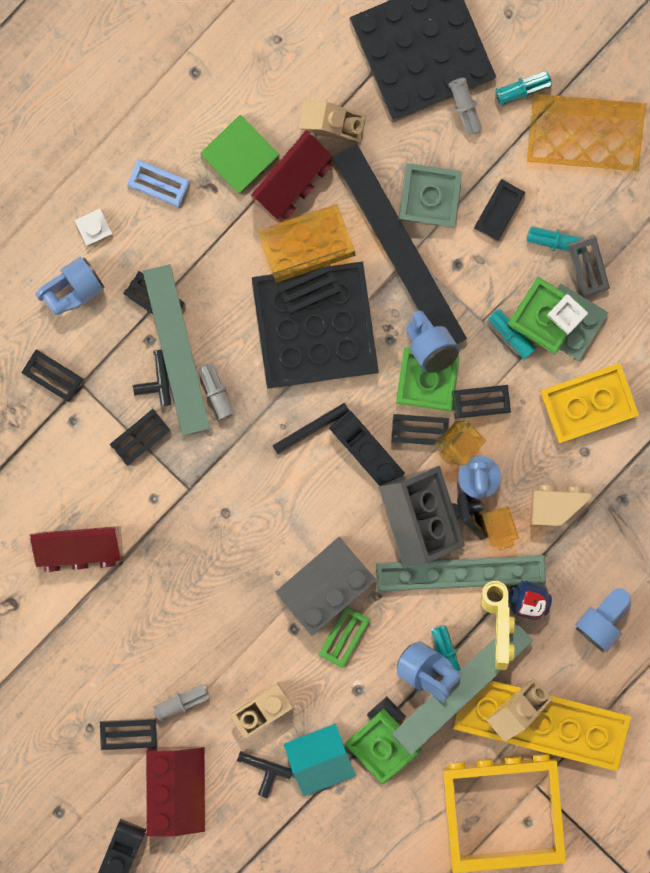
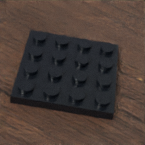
(420, 50)
(320, 340)

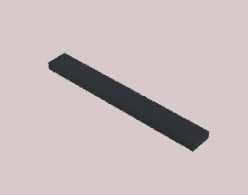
(396, 240)

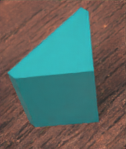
(319, 759)

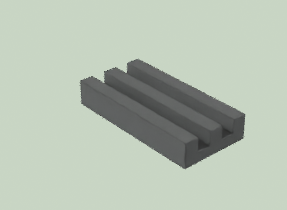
(581, 244)

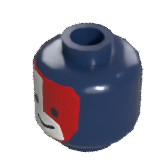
(529, 600)

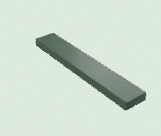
(176, 349)
(460, 573)
(473, 679)

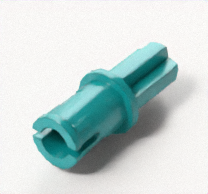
(523, 88)
(551, 238)
(514, 338)
(444, 645)

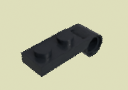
(366, 449)
(122, 848)

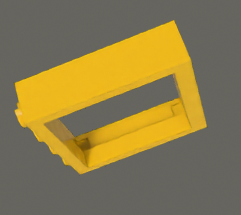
(512, 859)

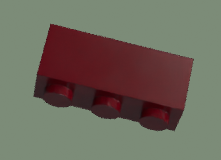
(292, 177)
(77, 548)
(175, 791)

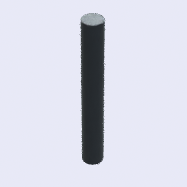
(310, 428)

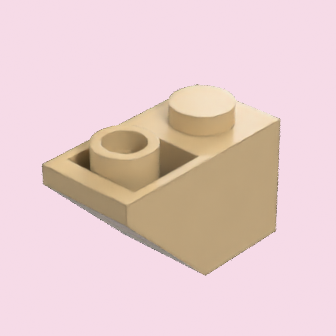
(331, 121)
(556, 507)
(261, 710)
(519, 710)

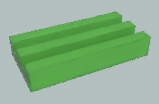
(355, 615)

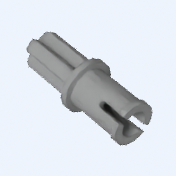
(465, 106)
(216, 391)
(181, 702)

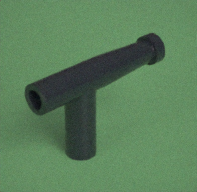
(160, 385)
(271, 770)

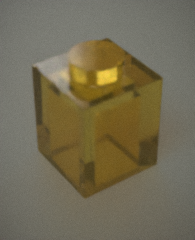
(459, 443)
(500, 527)

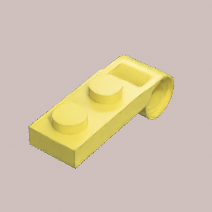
(504, 623)

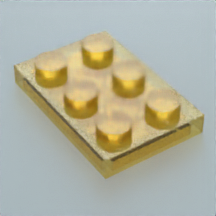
(306, 243)

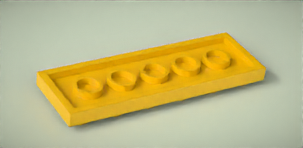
(561, 728)

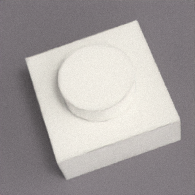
(93, 227)
(567, 314)

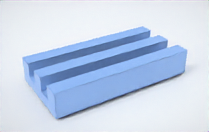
(179, 192)

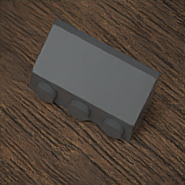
(421, 516)
(325, 586)

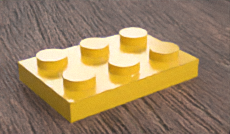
(589, 403)

